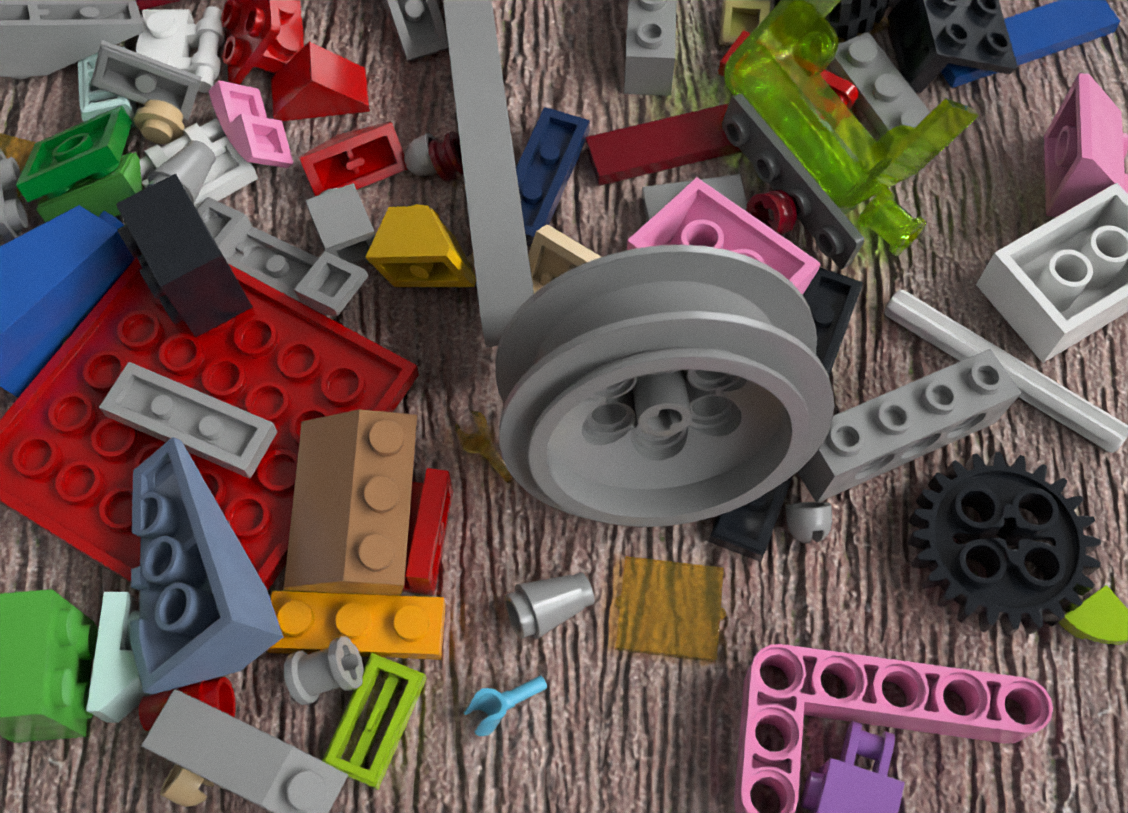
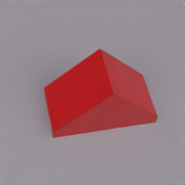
(318, 86)

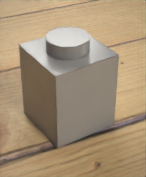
(342, 223)

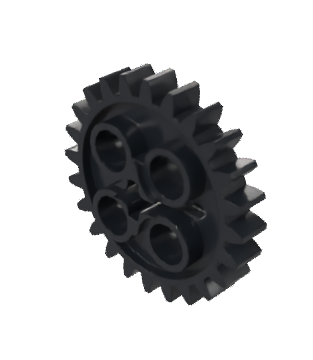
(1009, 589)

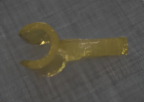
(481, 443)

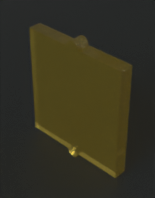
(670, 609)

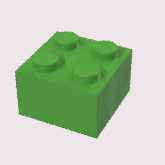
(44, 667)

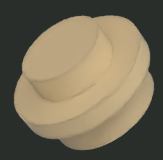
(159, 121)

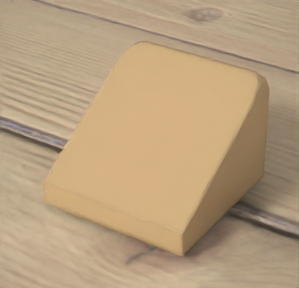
(740, 16)

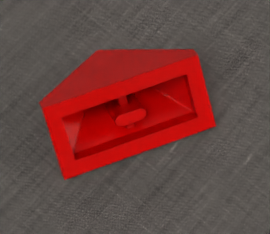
(355, 158)

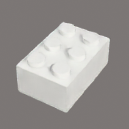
(1064, 275)

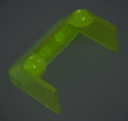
(782, 81)

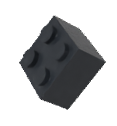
(180, 257)

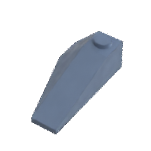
(197, 587)

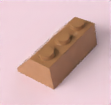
(352, 504)

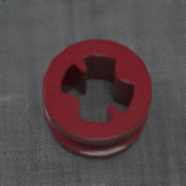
(446, 156)
(782, 207)

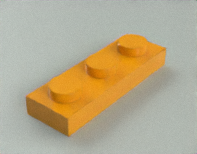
(374, 623)

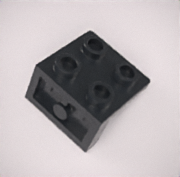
(952, 32)

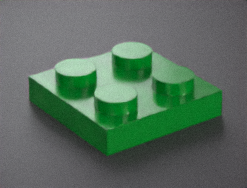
(74, 154)

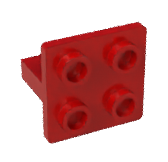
(260, 35)

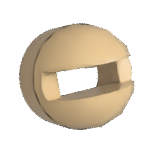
(182, 787)

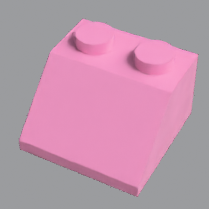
(1083, 147)

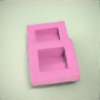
(247, 125)

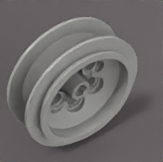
(661, 386)

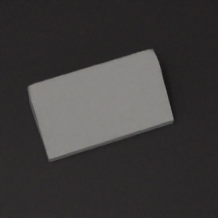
(144, 78)

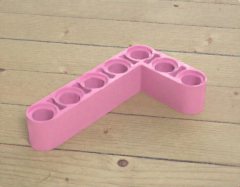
(863, 676)

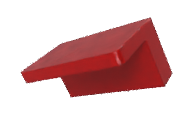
(427, 530)

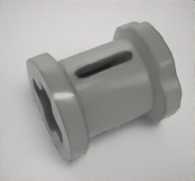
(323, 670)

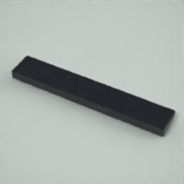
(831, 304)

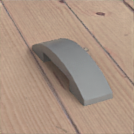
(317, 282)

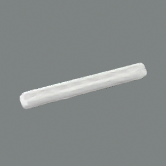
(1035, 387)

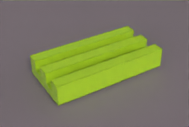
(384, 755)

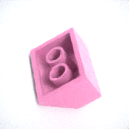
(709, 219)

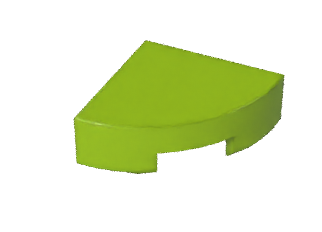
(1099, 619)

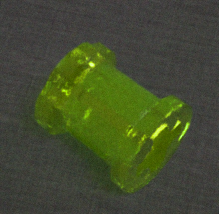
(891, 222)

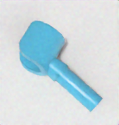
(496, 703)

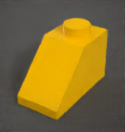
(419, 250)

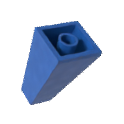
(51, 286)

